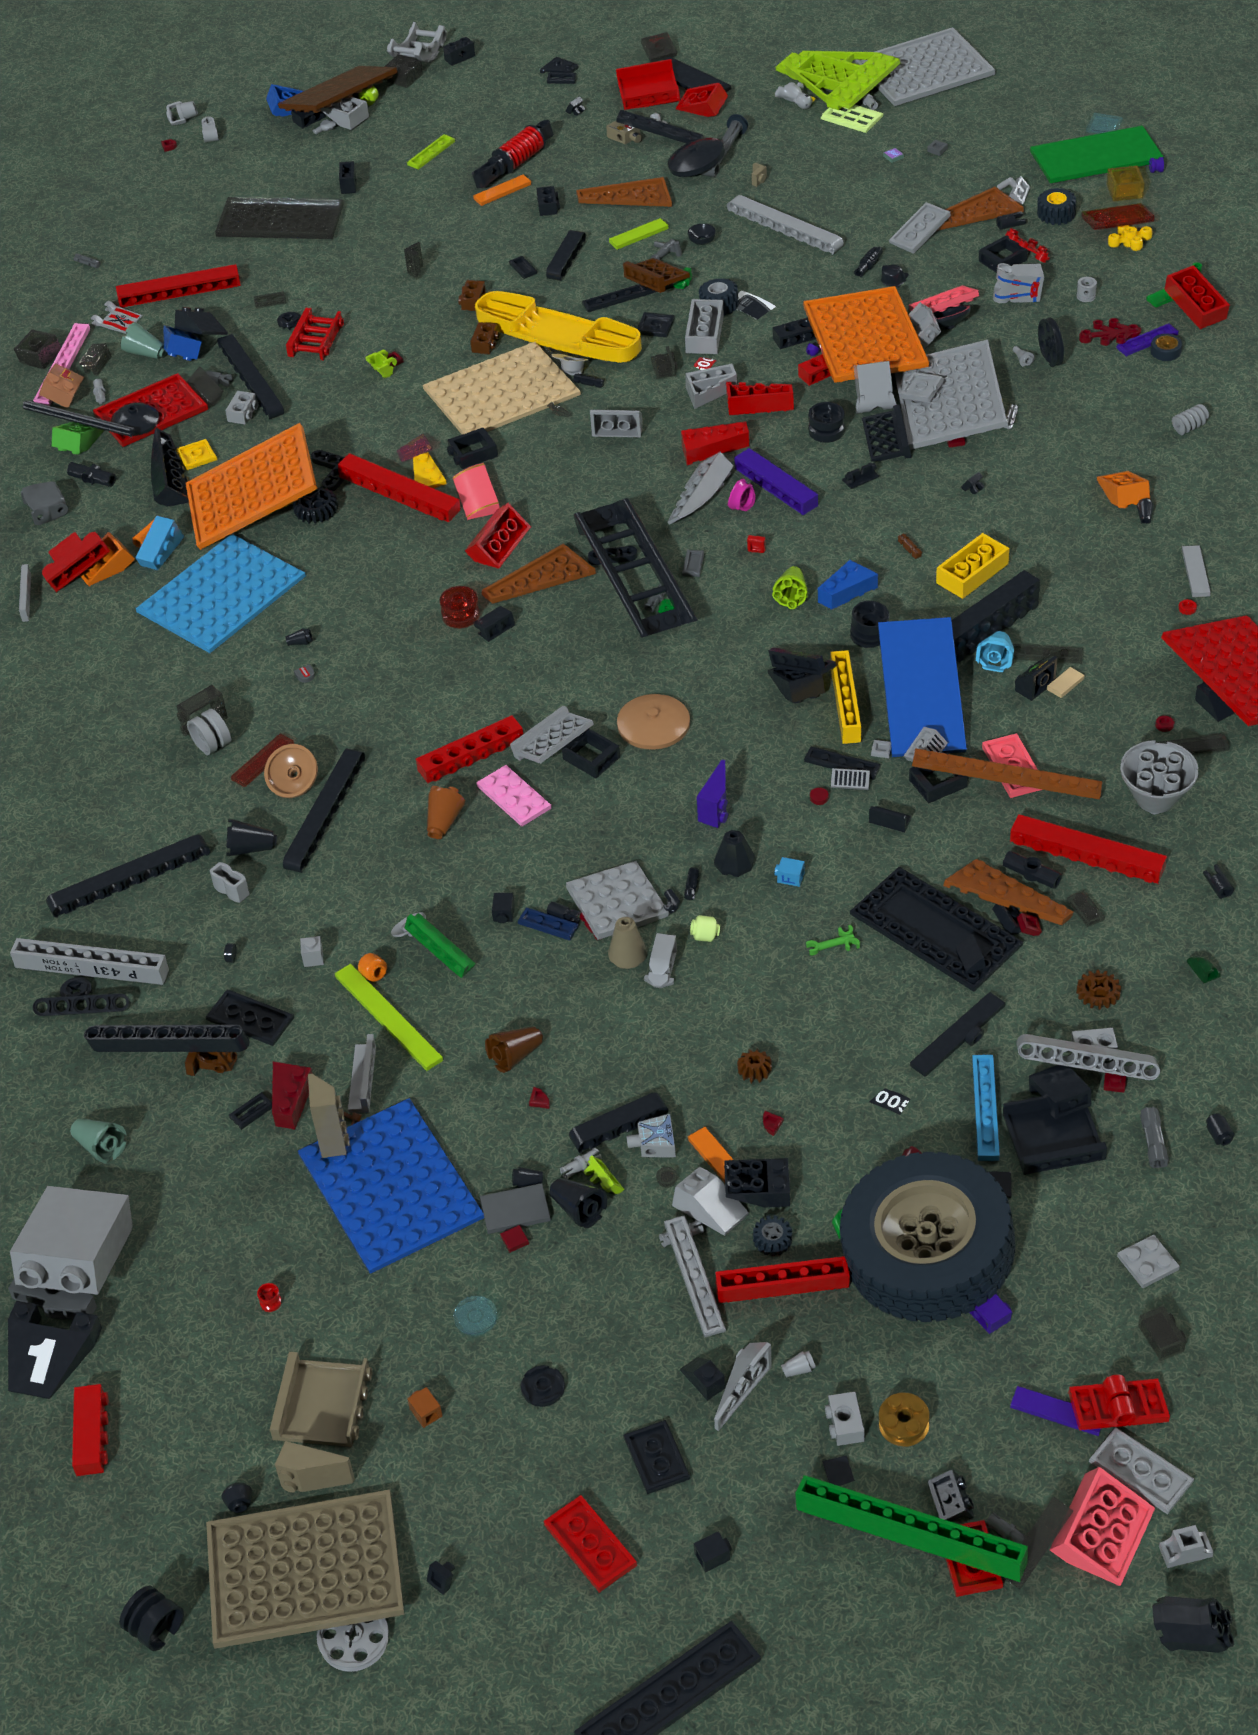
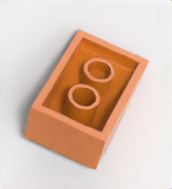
(1124, 488)
(112, 563)

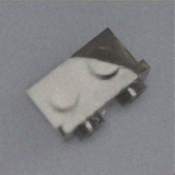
(664, 364)

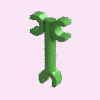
(845, 938)

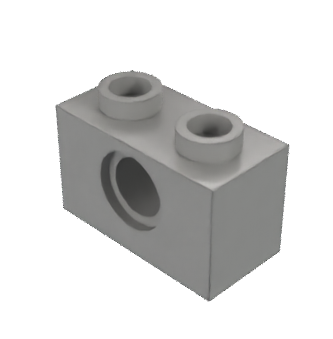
(844, 1406)

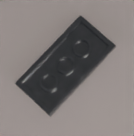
(255, 1018)

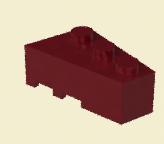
(289, 1093)

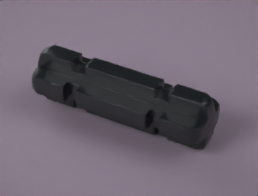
(588, 380)
(691, 883)

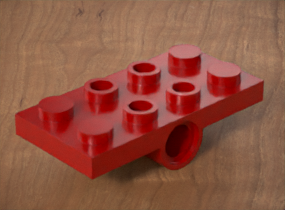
(1118, 1403)

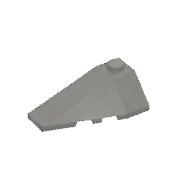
(747, 1372)

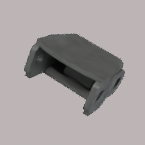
(44, 500)

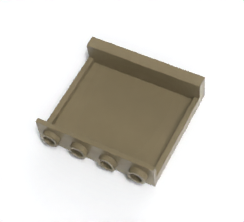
(320, 1402)

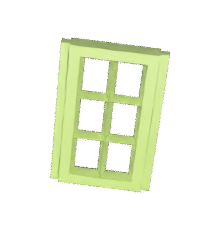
(827, 116)

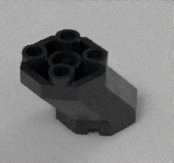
(1193, 1624)

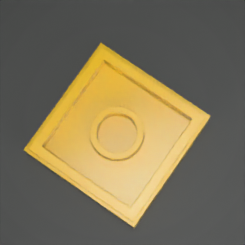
(196, 454)

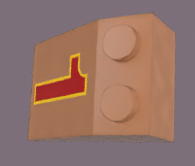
(61, 385)

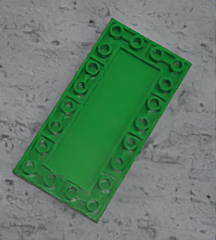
(1095, 154)

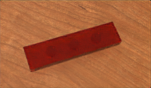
(257, 763)

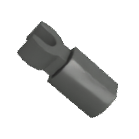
(219, 378)

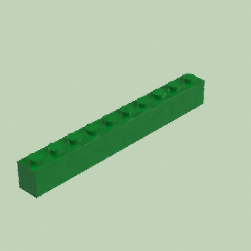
(912, 1528)

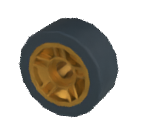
(1166, 347)

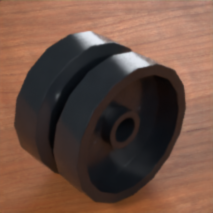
(826, 422)

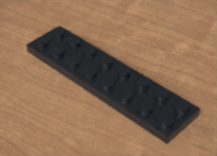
(677, 1686)

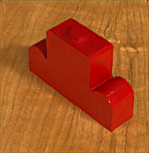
(72, 558)

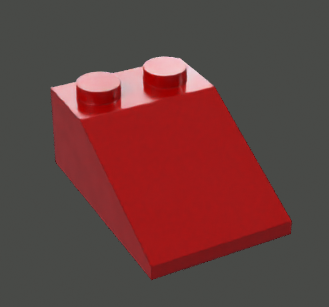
(703, 100)

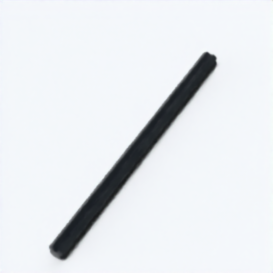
(79, 418)

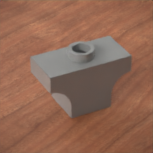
(1185, 1547)

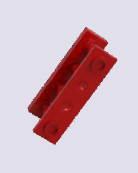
(303, 326)

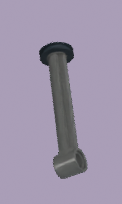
(736, 125)

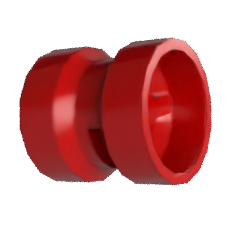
(269, 1297)

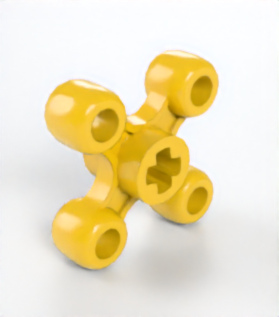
(1130, 237)

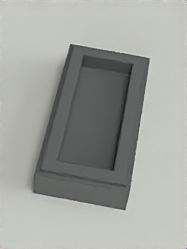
(693, 563)

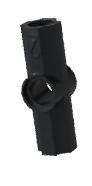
(91, 474)
(1032, 869)

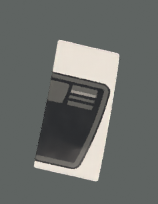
(753, 305)

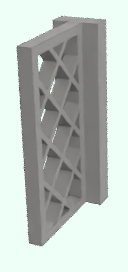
(551, 727)

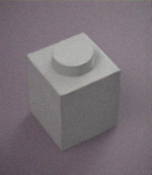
(312, 951)

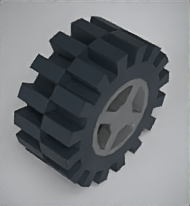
(769, 1228)

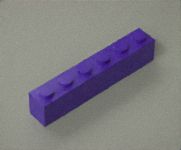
(776, 481)

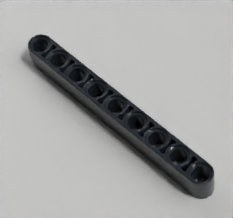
(251, 376)
(322, 810)
(127, 875)
(167, 1038)

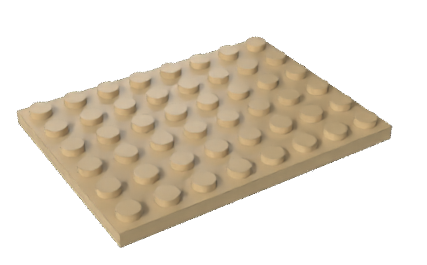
(501, 389)

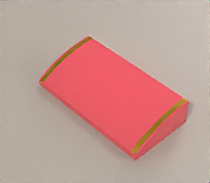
(476, 492)

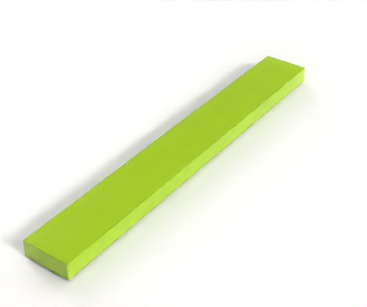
(388, 1017)

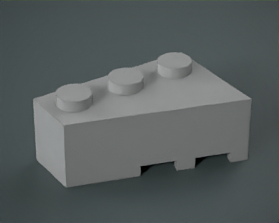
(709, 383)

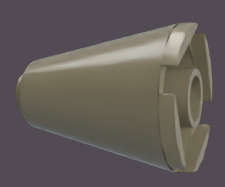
(627, 946)

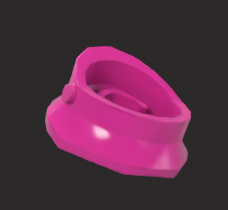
(742, 496)

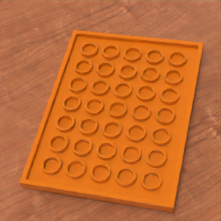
(865, 330)
(250, 486)

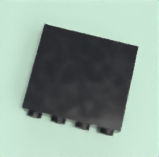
(1050, 1142)

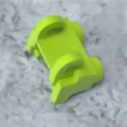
(381, 363)

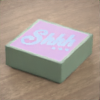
(893, 155)

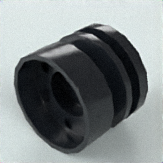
(865, 623)
(149, 1615)

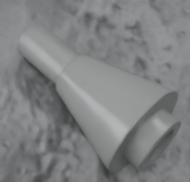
(1024, 357)

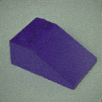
(712, 798)

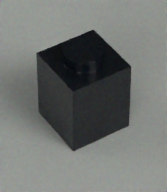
(503, 907)
(712, 1551)

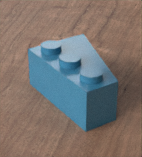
(159, 543)

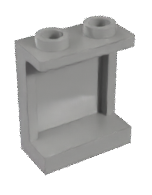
(924, 324)

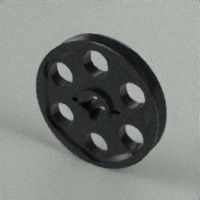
(1051, 341)

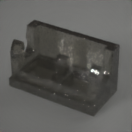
(96, 358)

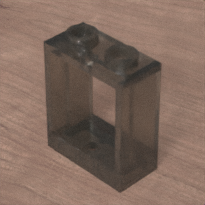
(198, 701)

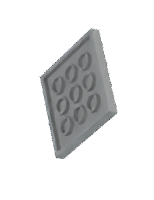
(616, 894)

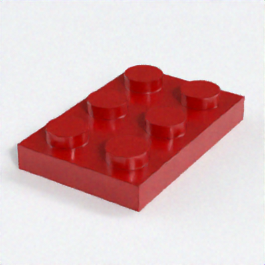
(971, 1580)

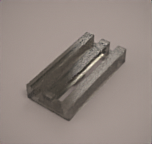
(268, 300)

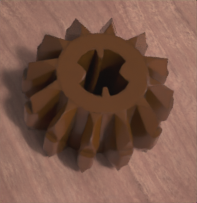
(754, 1065)

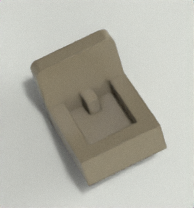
(759, 174)

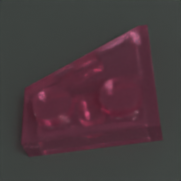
(414, 448)

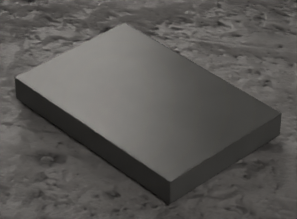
(515, 1207)

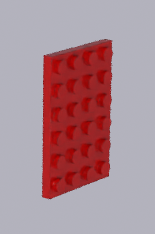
(171, 398)

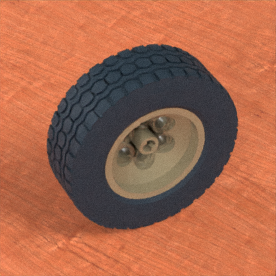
(957, 1240)

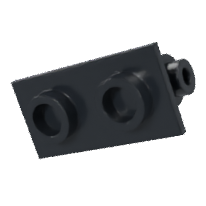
(857, 477)

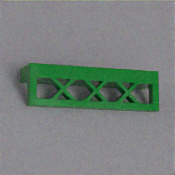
(439, 945)

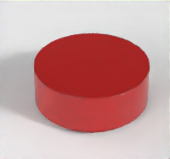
(1187, 607)

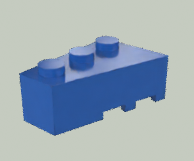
(846, 584)

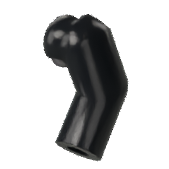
(673, 901)

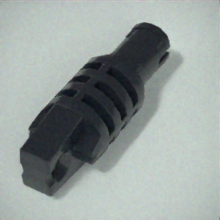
(868, 261)

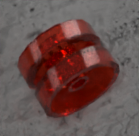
(459, 607)

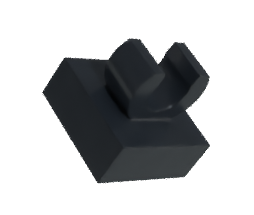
(575, 105)
(972, 483)
(440, 1576)

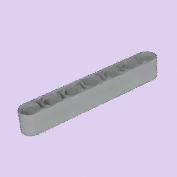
(1096, 1063)

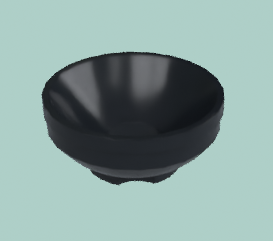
(701, 231)

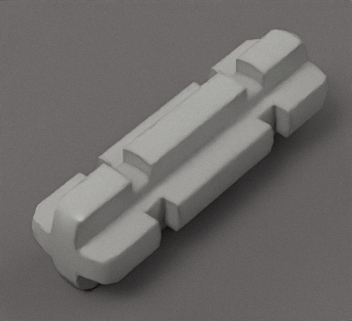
(1010, 416)

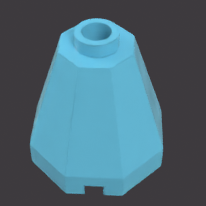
(994, 649)

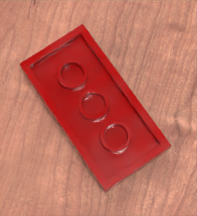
(590, 1543)

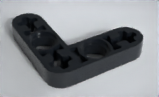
(323, 458)

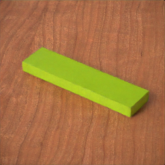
(431, 151)
(638, 233)

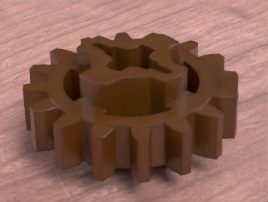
(1098, 989)

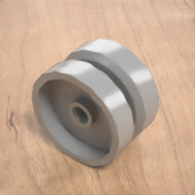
(209, 731)

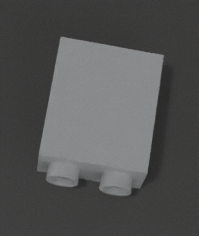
(71, 1240)

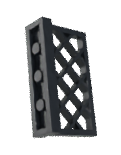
(901, 437)

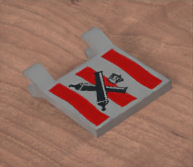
(117, 319)

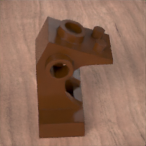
(201, 1060)

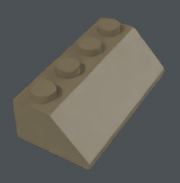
(327, 1118)

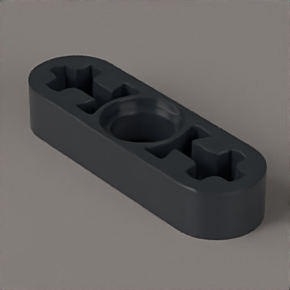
(615, 551)

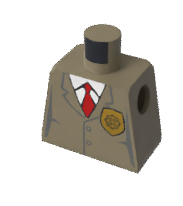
(623, 133)

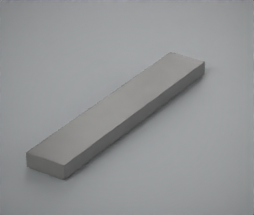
(694, 1276)

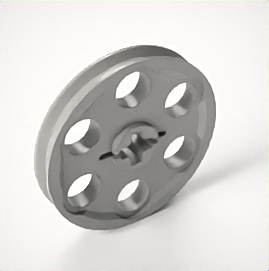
(360, 1643)

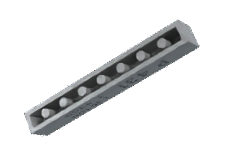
(89, 961)

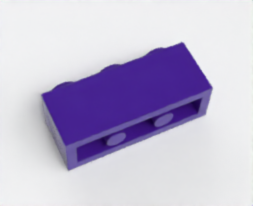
(993, 1312)

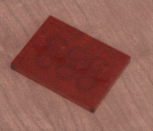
(1117, 216)

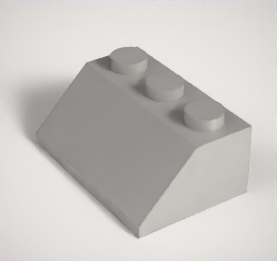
(616, 423)

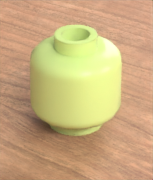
(704, 928)

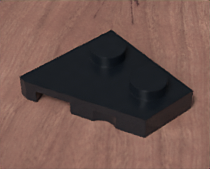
(559, 65)

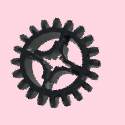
(316, 506)

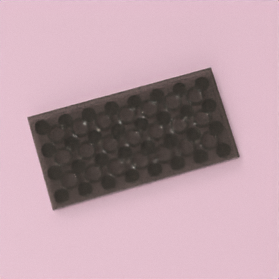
(279, 218)

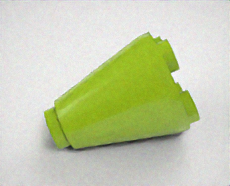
(790, 588)

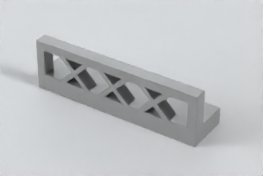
(362, 1076)

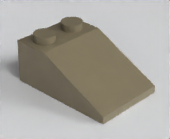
(311, 1469)

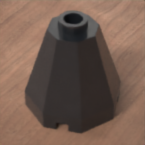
(734, 855)

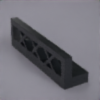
(800, 661)

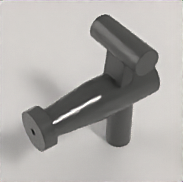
(665, 248)

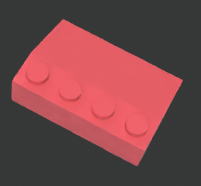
(1103, 1527)

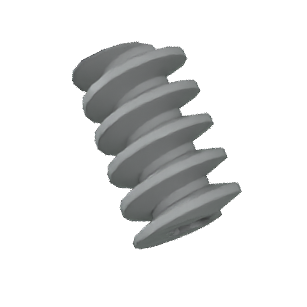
(1190, 419)

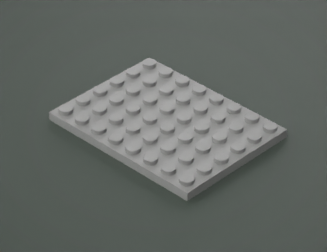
(931, 66)
(963, 404)

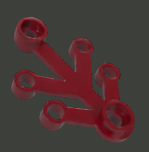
(1110, 333)

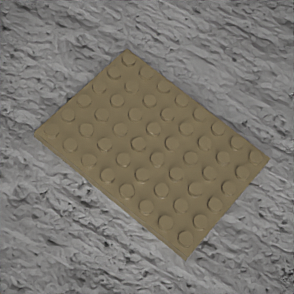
(303, 1569)

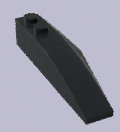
(166, 472)

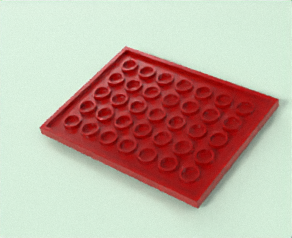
(1225, 659)

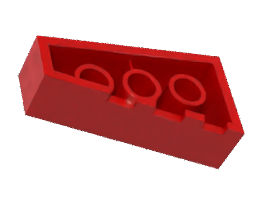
(758, 398)
(708, 441)

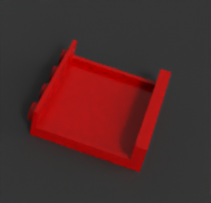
(647, 84)

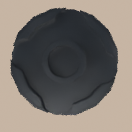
(542, 1392)

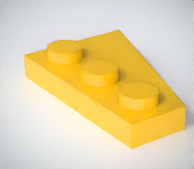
(427, 471)

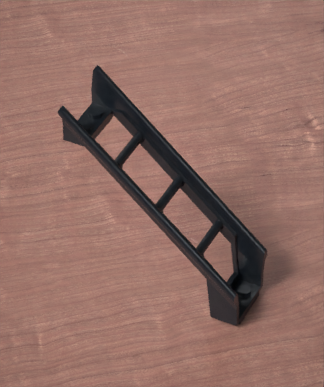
(624, 513)

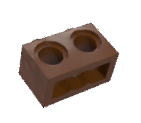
(471, 293)
(484, 338)

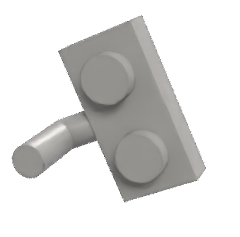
(1019, 188)

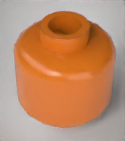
(372, 967)

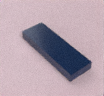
(548, 923)

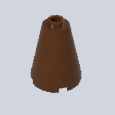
(512, 1046)

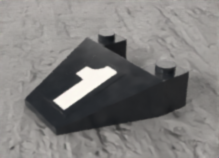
(45, 1355)

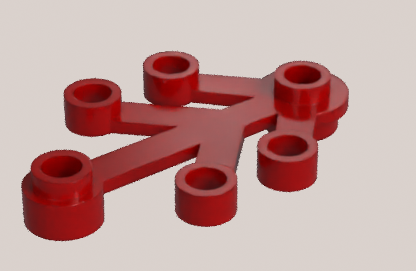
(1041, 252)

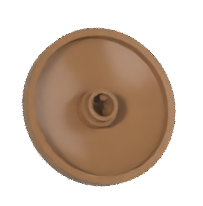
(653, 721)

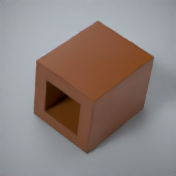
(424, 1407)

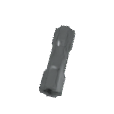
(1156, 1149)

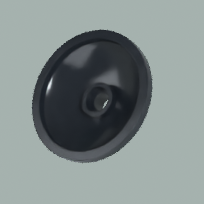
(952, 316)
(138, 416)

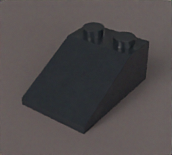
(198, 322)
(797, 685)

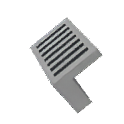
(927, 739)

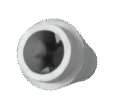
(799, 1364)

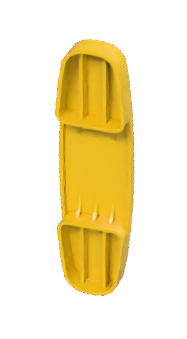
(522, 319)

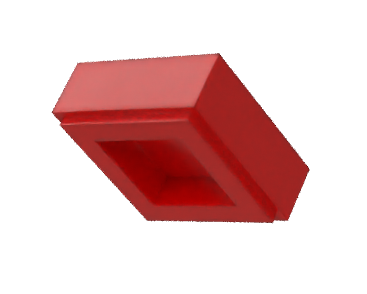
(756, 544)

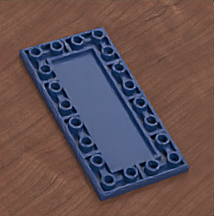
(921, 682)

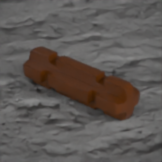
(910, 546)

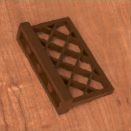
(653, 274)

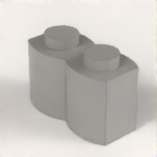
(229, 882)

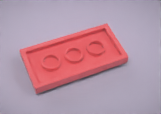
(948, 298)
(1010, 751)

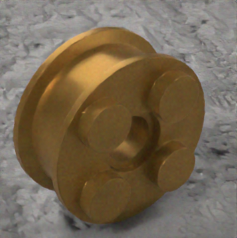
(908, 1407)

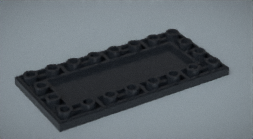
(933, 926)

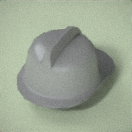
(570, 364)

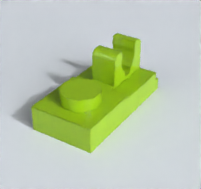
(602, 1173)

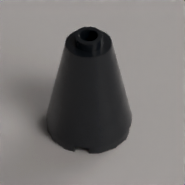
(248, 838)
(579, 1201)

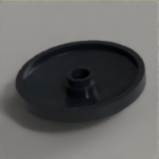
(696, 157)

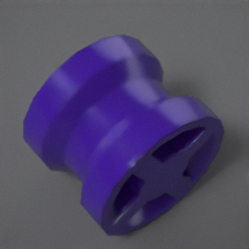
(1156, 164)

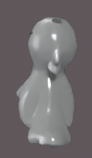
(794, 94)

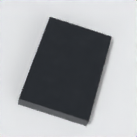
(656, 1457)

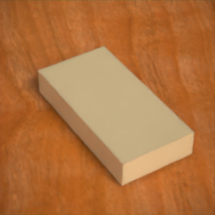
(1065, 682)

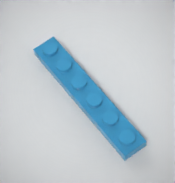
(985, 1108)

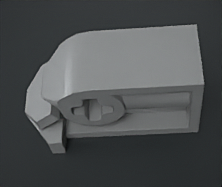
(662, 961)

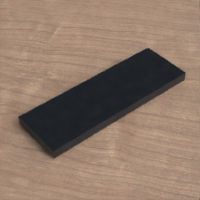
(690, 77)

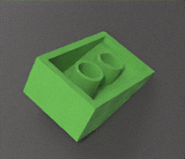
(74, 437)

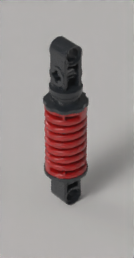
(513, 153)

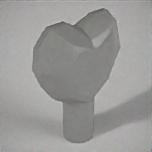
(325, 125)

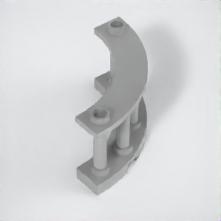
(423, 51)

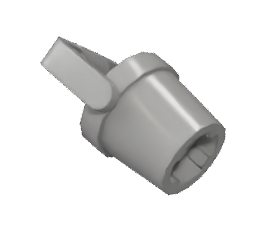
(185, 111)

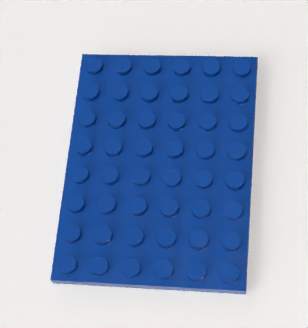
(392, 1187)

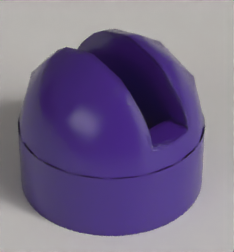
(812, 349)

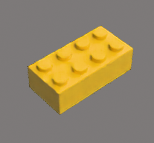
(972, 565)

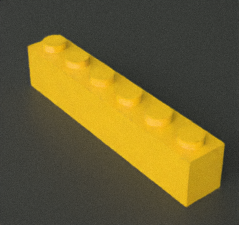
(846, 698)

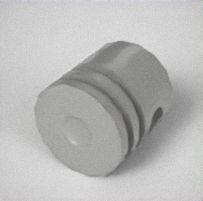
(1085, 291)

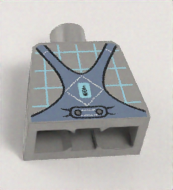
(654, 1137)

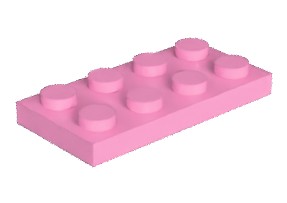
(513, 795)

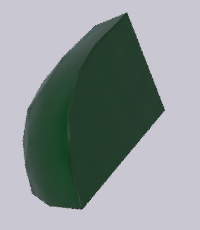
(1203, 968)

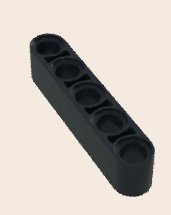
(565, 254)
(617, 1122)

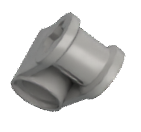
(209, 130)

